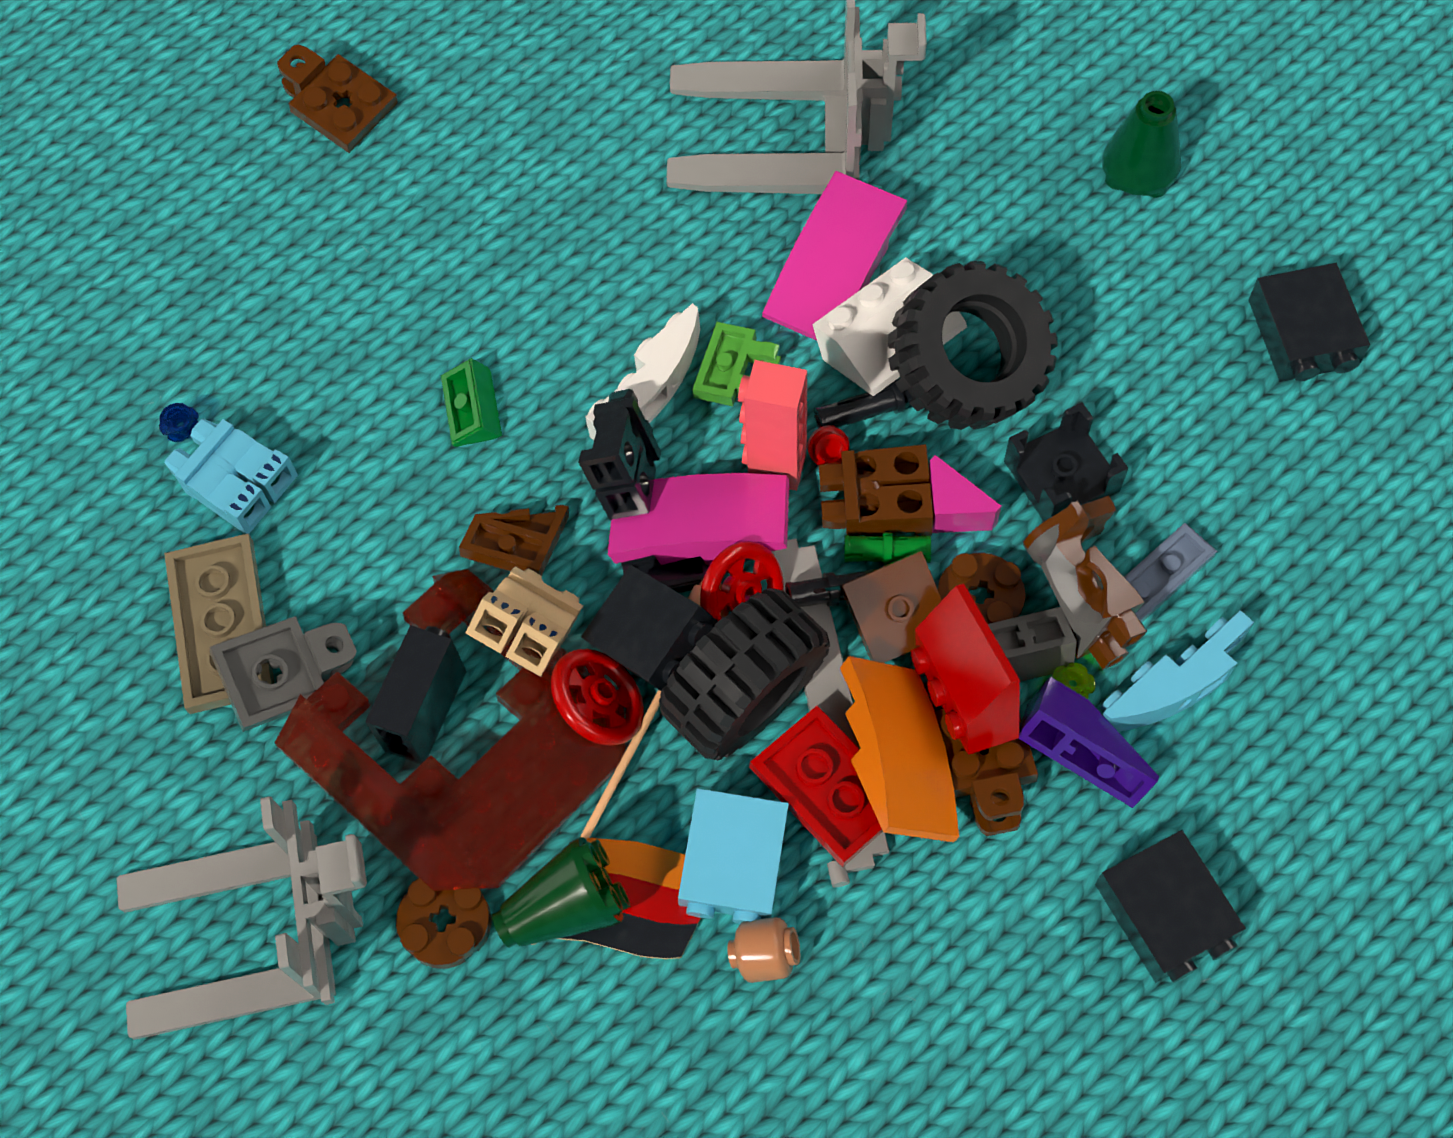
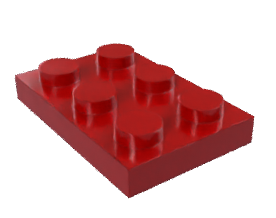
(816, 777)

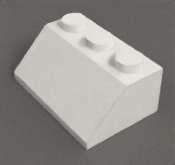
(857, 331)

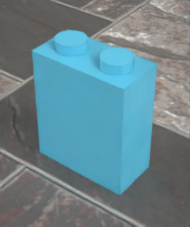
(732, 856)

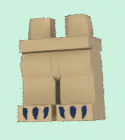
(533, 610)

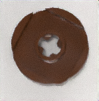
(992, 573)
(459, 940)

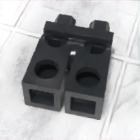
(621, 457)

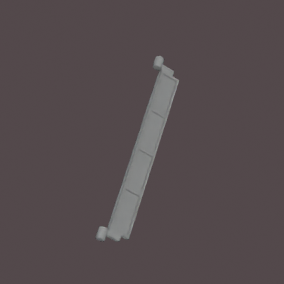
(828, 687)

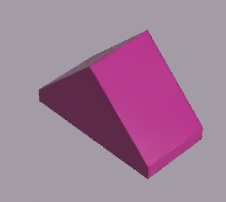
(958, 502)

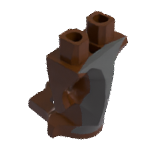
(1097, 611)

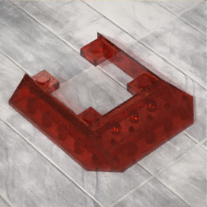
(497, 812)

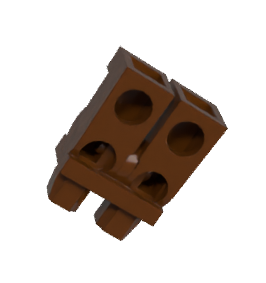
(881, 492)

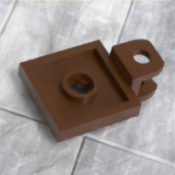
(319, 86)
(991, 779)

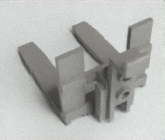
(857, 110)

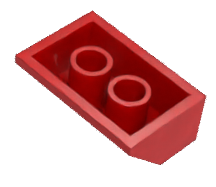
(968, 673)

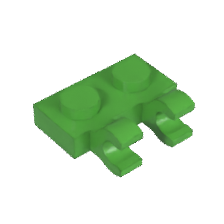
(727, 361)

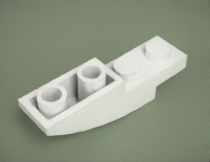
(660, 365)

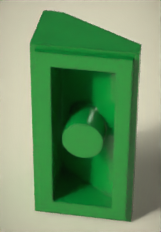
(470, 404)

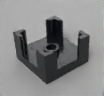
(1063, 465)

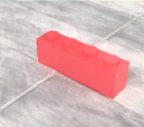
(774, 420)

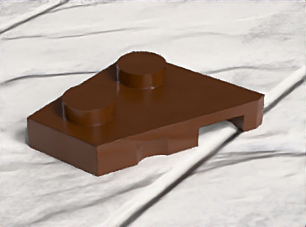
(514, 538)

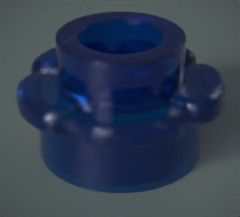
(172, 416)

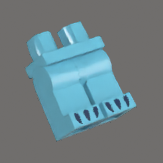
(231, 473)

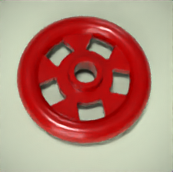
(740, 584)
(597, 697)

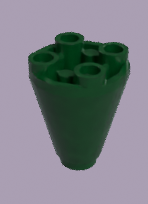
(1145, 149)
(563, 898)

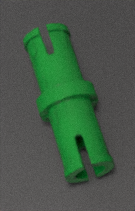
(884, 548)

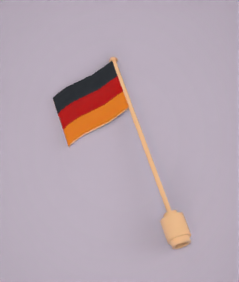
(649, 874)

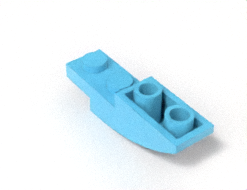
(1175, 686)

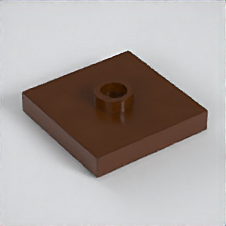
(891, 605)

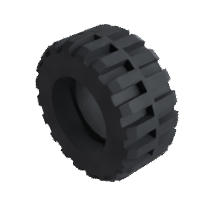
(1017, 324)
(743, 673)

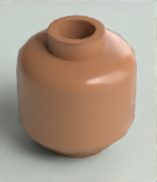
(764, 950)

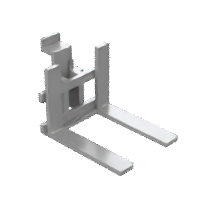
(323, 910)

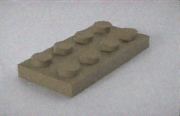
(212, 601)

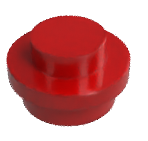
(826, 445)

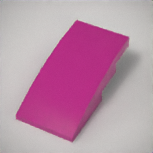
(834, 252)
(703, 517)

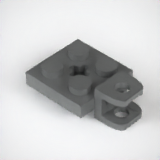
(282, 645)

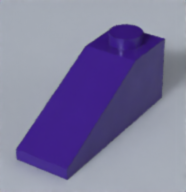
(1085, 742)

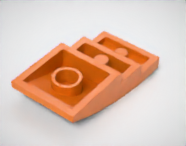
(901, 751)

